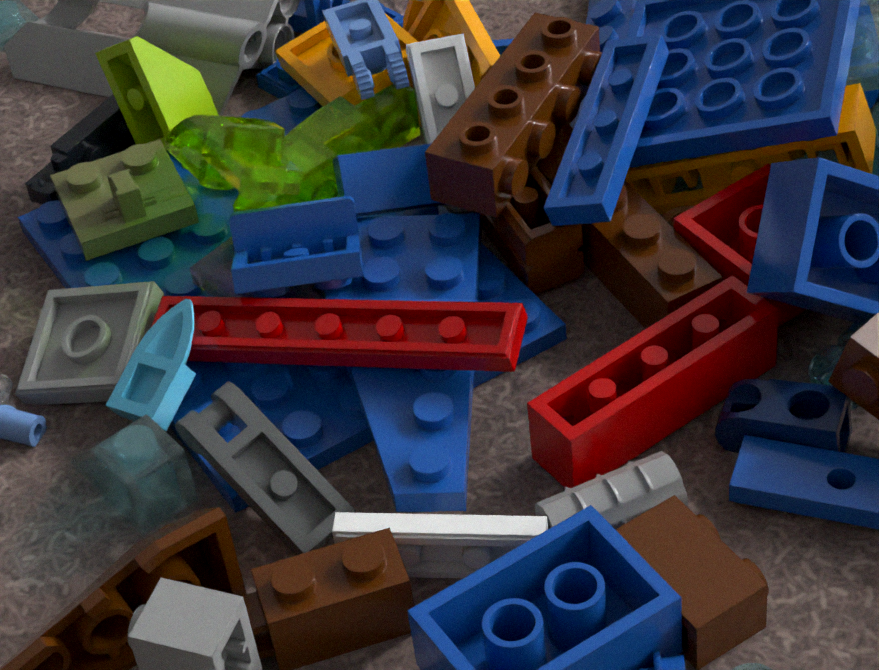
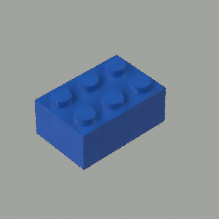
(819, 239)
(553, 604)

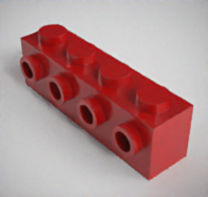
(652, 383)

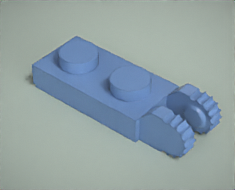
(366, 44)

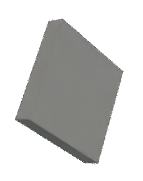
(86, 342)

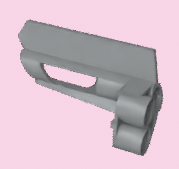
(206, 34)

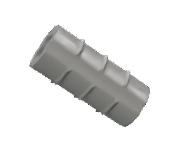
(619, 493)

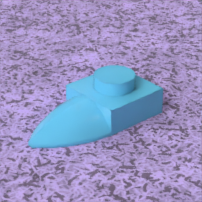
(157, 370)

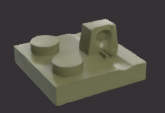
(124, 199)

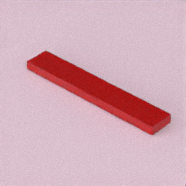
(355, 332)

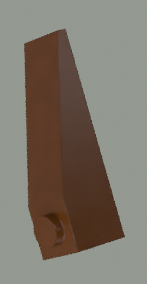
(96, 623)

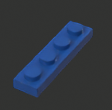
(607, 131)

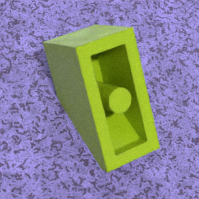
(153, 88)

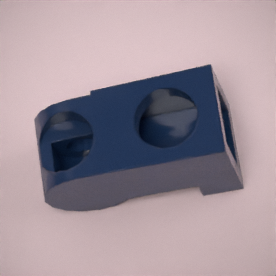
(786, 413)

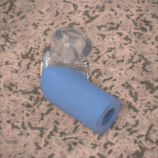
(16, 424)

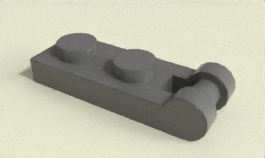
(265, 469)

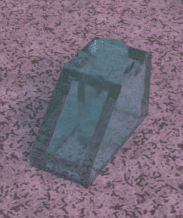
(139, 473)

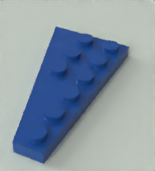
(418, 414)

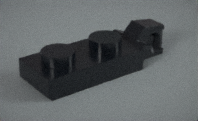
(93, 138)

